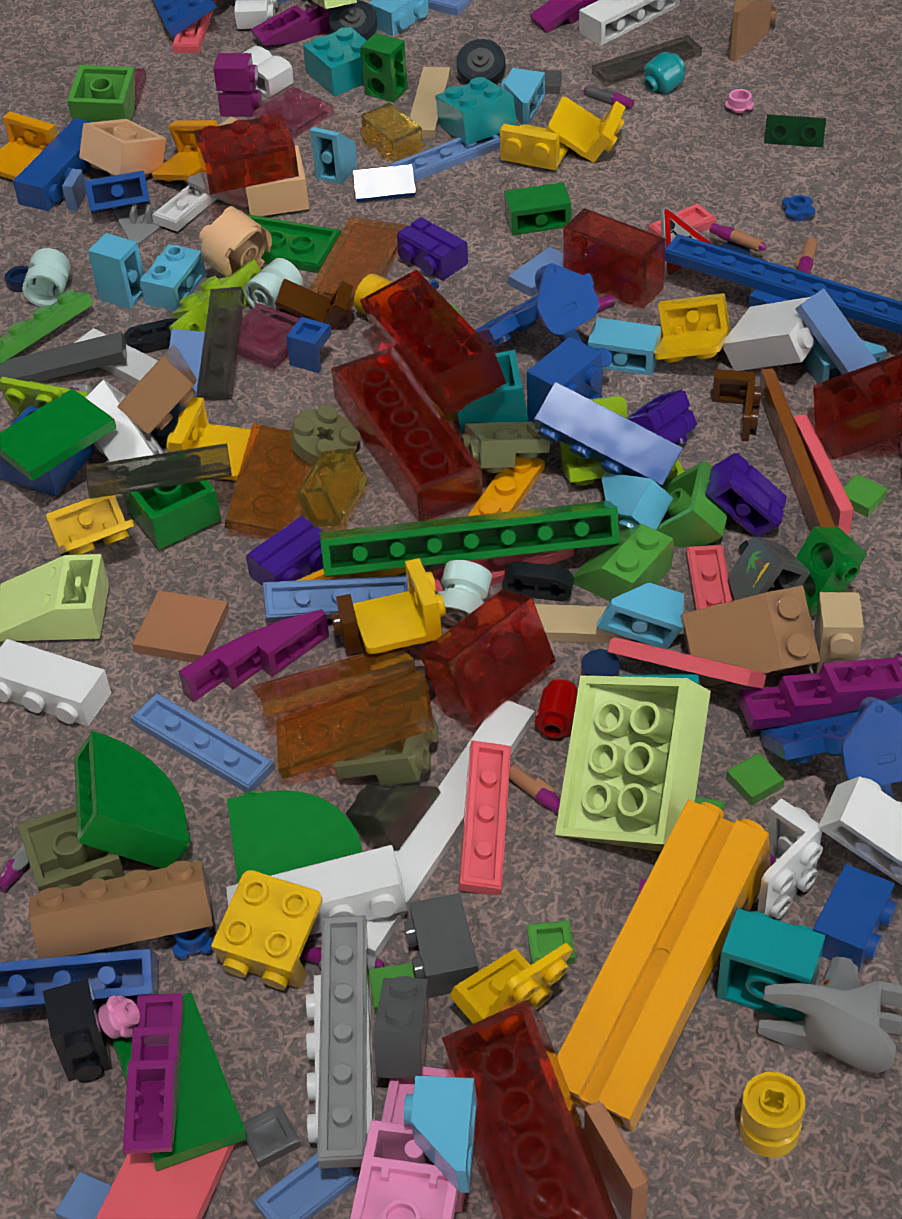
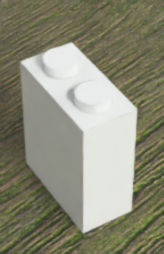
(769, 337)

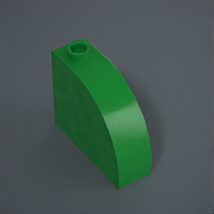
(127, 803)
(287, 831)

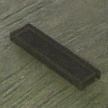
(633, 64)
(221, 344)
(158, 471)

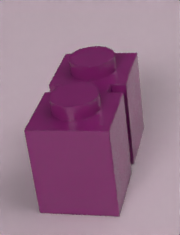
(237, 79)

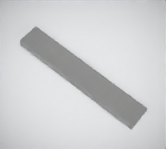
(343, 1043)

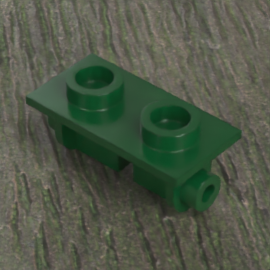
(795, 130)

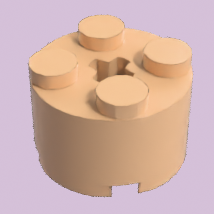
(233, 242)

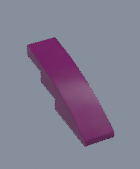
(556, 11)
(293, 25)
(265, 648)
(817, 696)
(154, 1074)

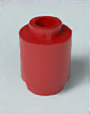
(556, 709)

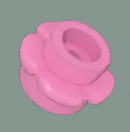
(739, 101)
(119, 1017)

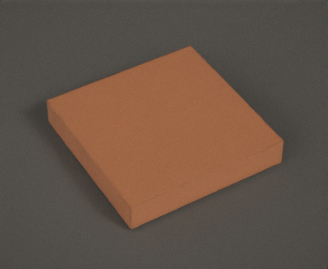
(180, 626)
(617, 1164)

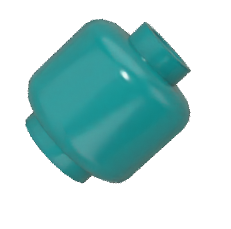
(664, 73)

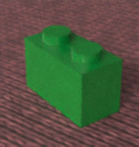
(537, 208)

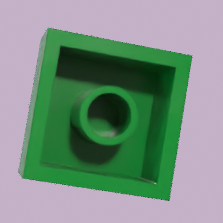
(174, 511)

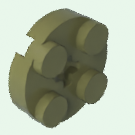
(321, 422)

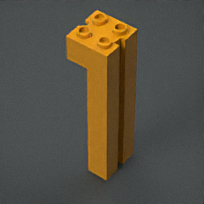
(662, 960)

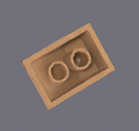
(750, 24)
(159, 391)
(756, 632)

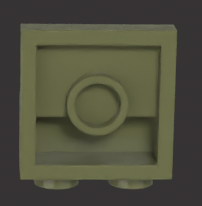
(497, 443)
(392, 763)
(57, 855)

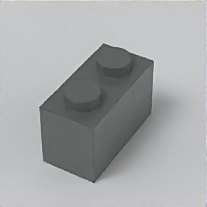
(442, 942)
(401, 1028)

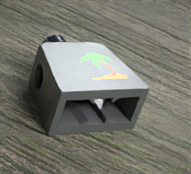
(764, 569)

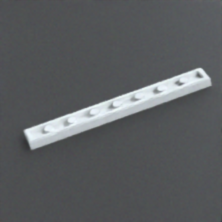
(445, 817)

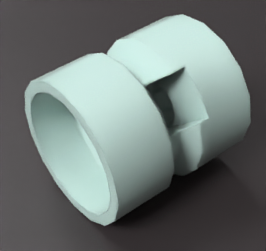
(46, 276)
(266, 284)
(464, 589)

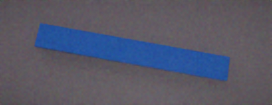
(783, 281)

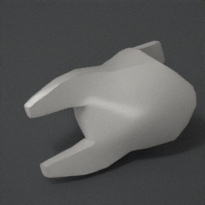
(839, 1017)

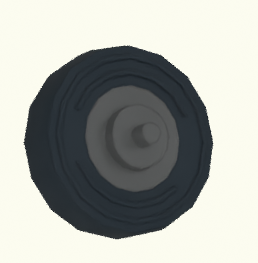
(358, 16)
(481, 59)

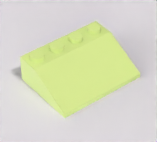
(632, 759)

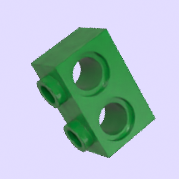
(384, 67)
(831, 561)

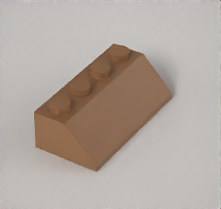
(120, 910)

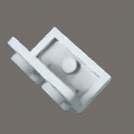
(797, 848)

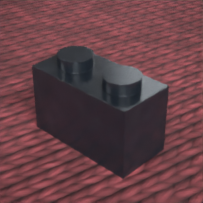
(77, 1030)

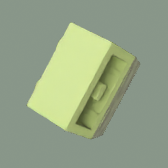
(55, 600)

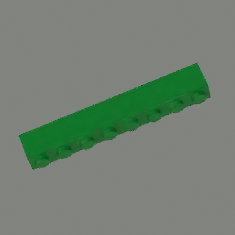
(469, 537)

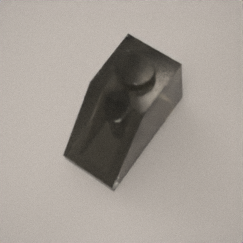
(390, 812)

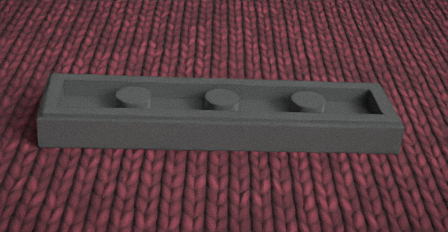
(66, 359)

